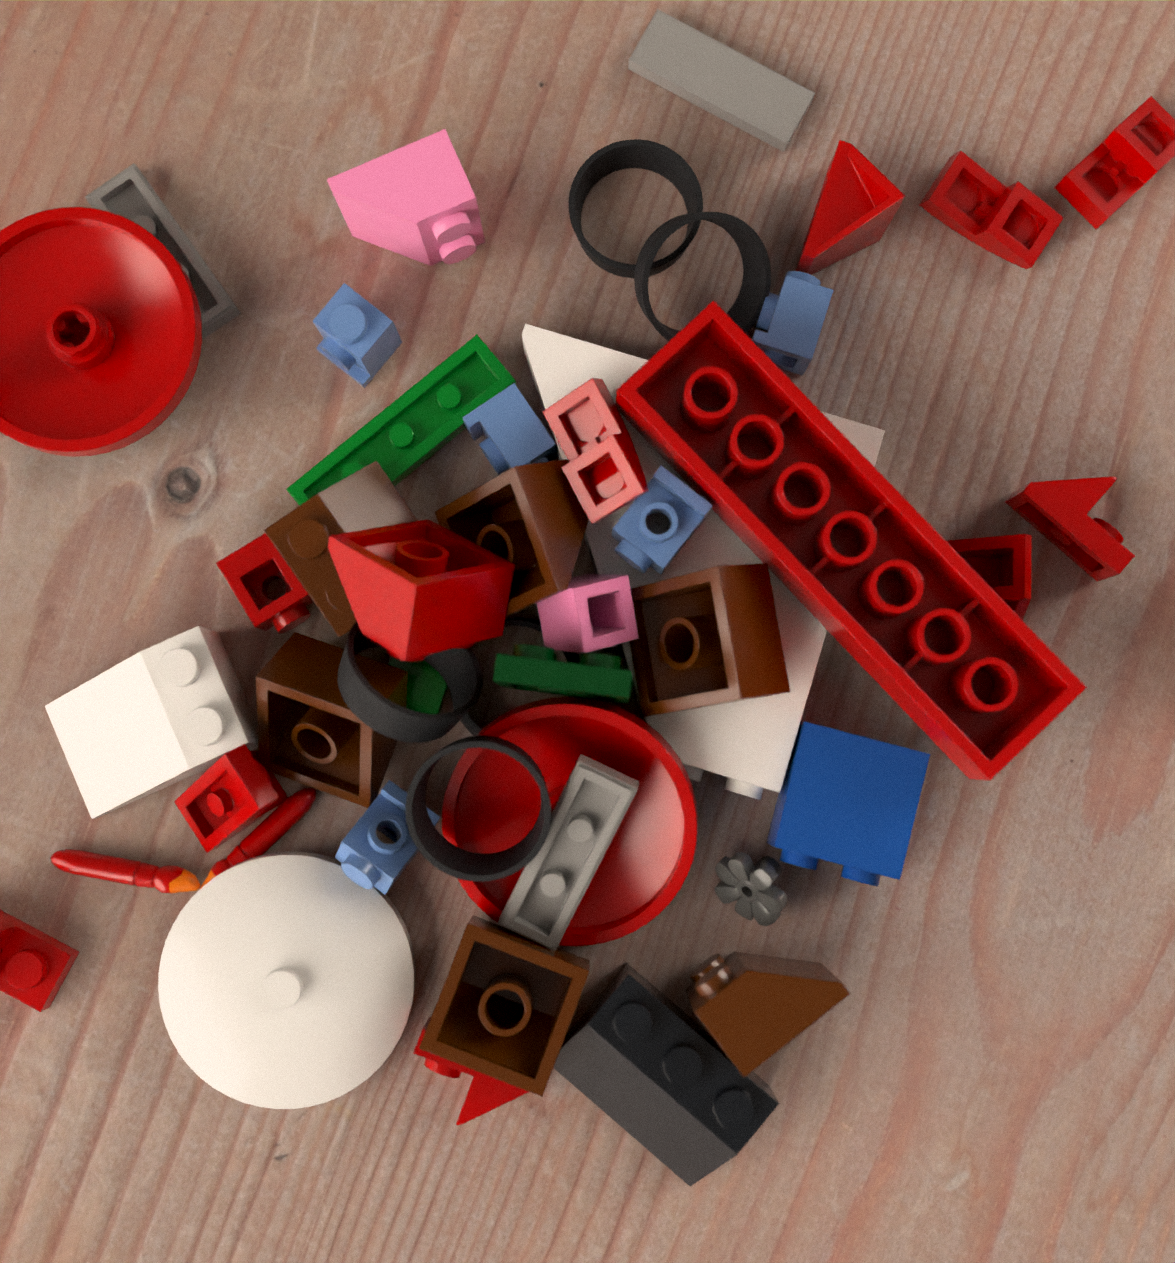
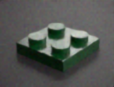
(537, 670)

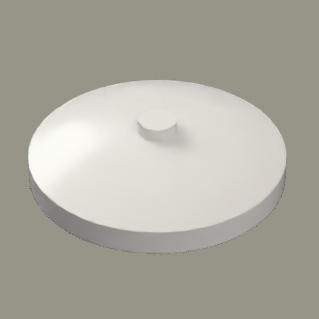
(286, 981)

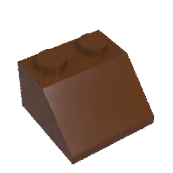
(528, 520)
(302, 536)
(707, 639)
(309, 728)
(760, 1002)
(506, 1005)

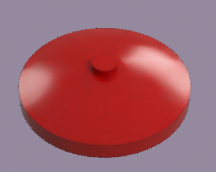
(91, 332)
(497, 802)

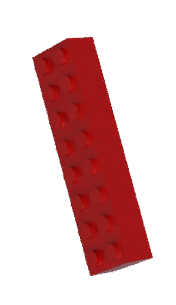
(847, 544)

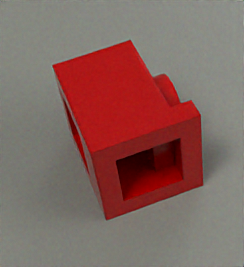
(249, 574)

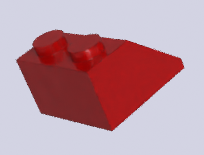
(422, 587)

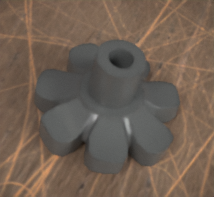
(751, 887)

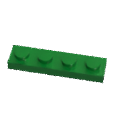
(415, 422)

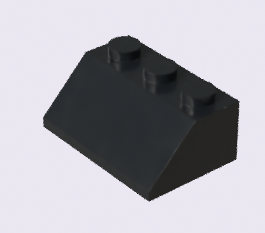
(663, 1078)

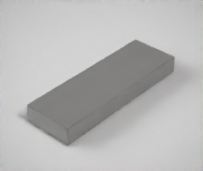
(720, 80)
(135, 199)
(575, 845)

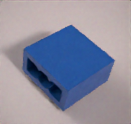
(847, 803)

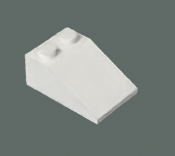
(153, 720)

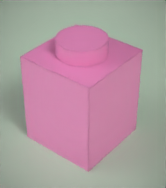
(589, 614)

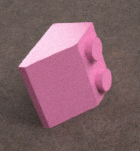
(413, 202)

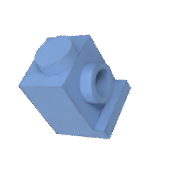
(793, 321)
(356, 335)
(511, 431)
(675, 500)
(368, 859)

